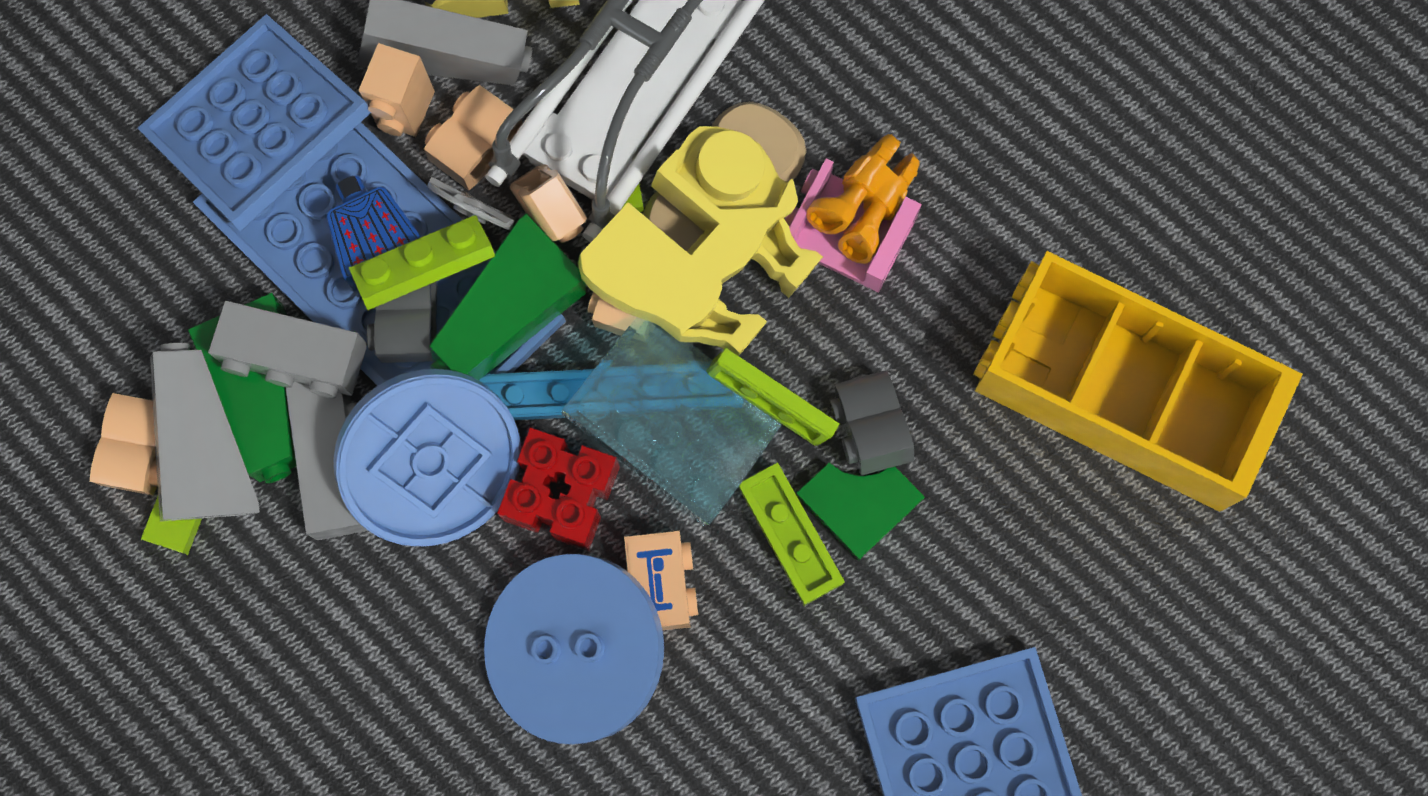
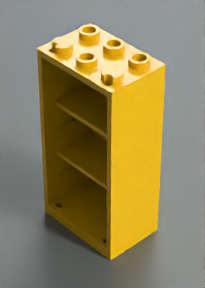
(1136, 382)

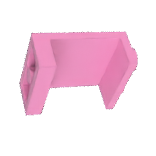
(891, 232)

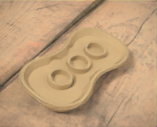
(767, 127)

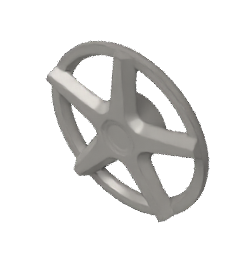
(470, 206)

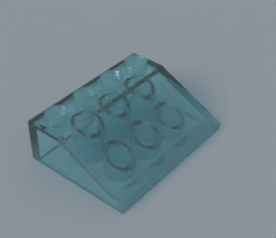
(671, 419)

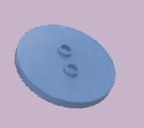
(426, 457)
(574, 648)

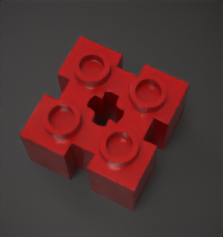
(545, 463)

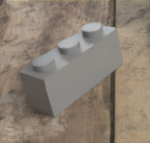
(287, 350)

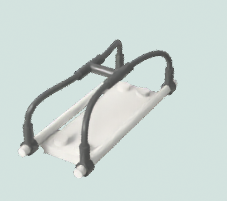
(625, 101)

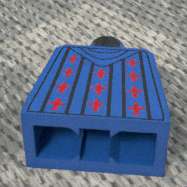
(366, 225)

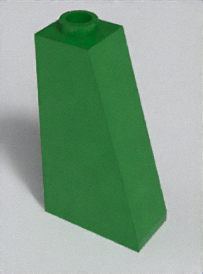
(508, 303)
(253, 407)

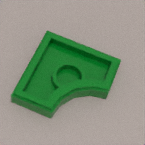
(859, 507)

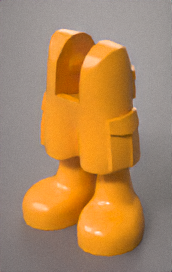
(881, 193)

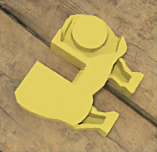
(740, 204)

